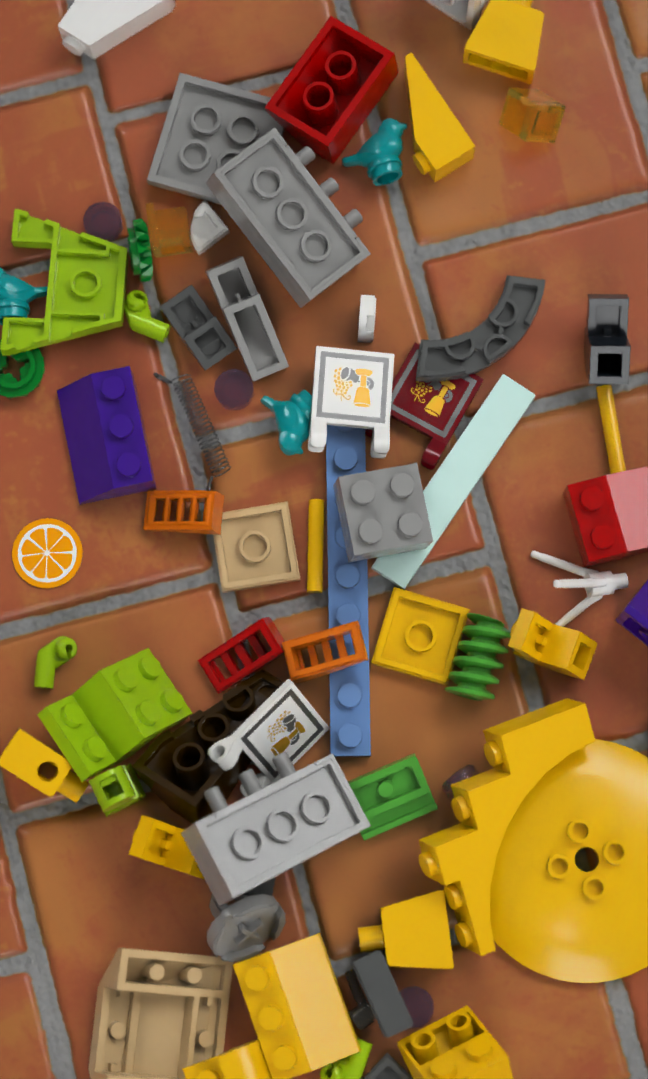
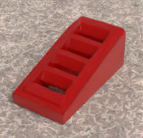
(273, 638)

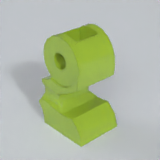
(117, 789)

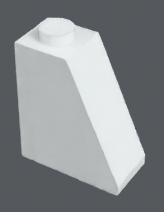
(102, 24)

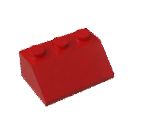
(333, 89)

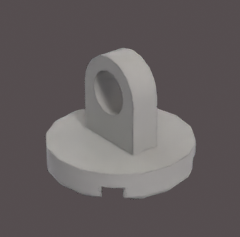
(244, 926)

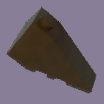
(179, 761)

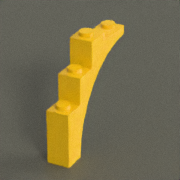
(486, 803)

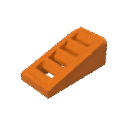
(212, 513)
(295, 660)

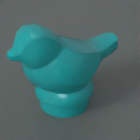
(381, 153)
(16, 296)
(291, 420)

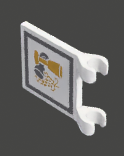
(352, 392)
(279, 725)

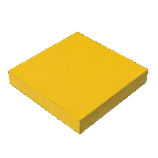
(420, 636)

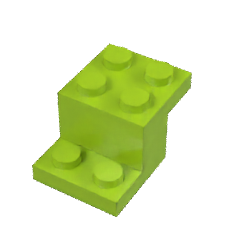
(114, 714)

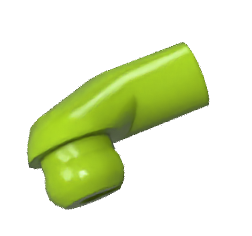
(140, 317)
(50, 658)
(348, 1067)

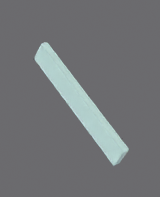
(462, 471)

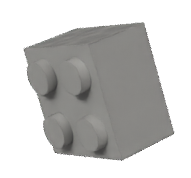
(382, 512)

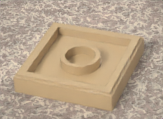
(256, 548)

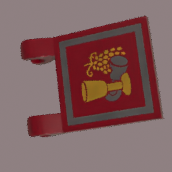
(430, 406)

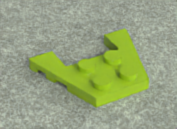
(83, 286)

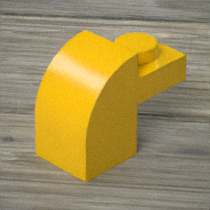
(551, 645)
(163, 846)
(237, 1063)

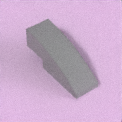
(247, 318)

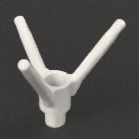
(594, 582)

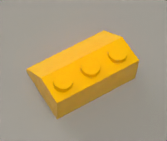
(297, 1008)

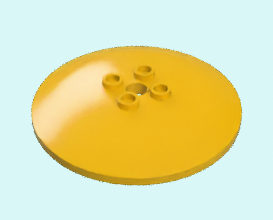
(546, 907)

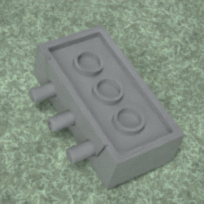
(289, 216)
(273, 825)

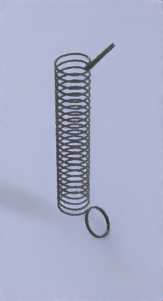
(169, 382)

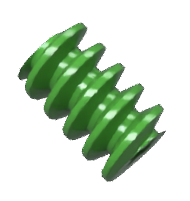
(479, 658)

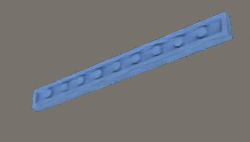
(346, 604)

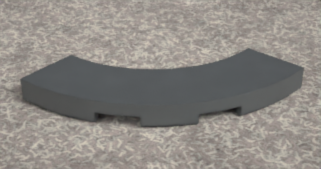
(489, 341)

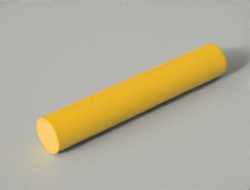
(610, 428)
(315, 546)

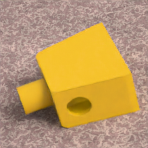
(506, 39)
(27, 753)
(412, 933)

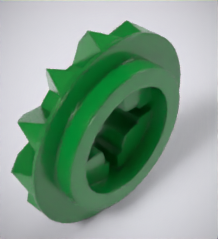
(140, 250)
(30, 373)

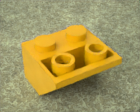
(455, 1049)

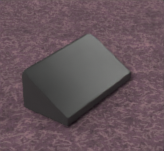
(382, 993)

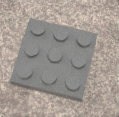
(203, 132)

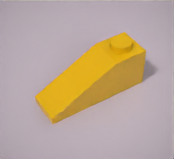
(436, 133)

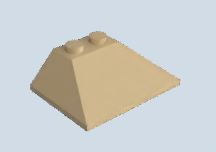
(158, 1014)

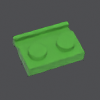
(393, 795)

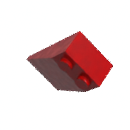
(609, 515)

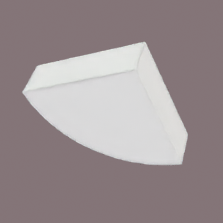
(206, 228)
(367, 318)

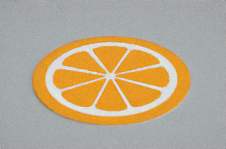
(47, 553)

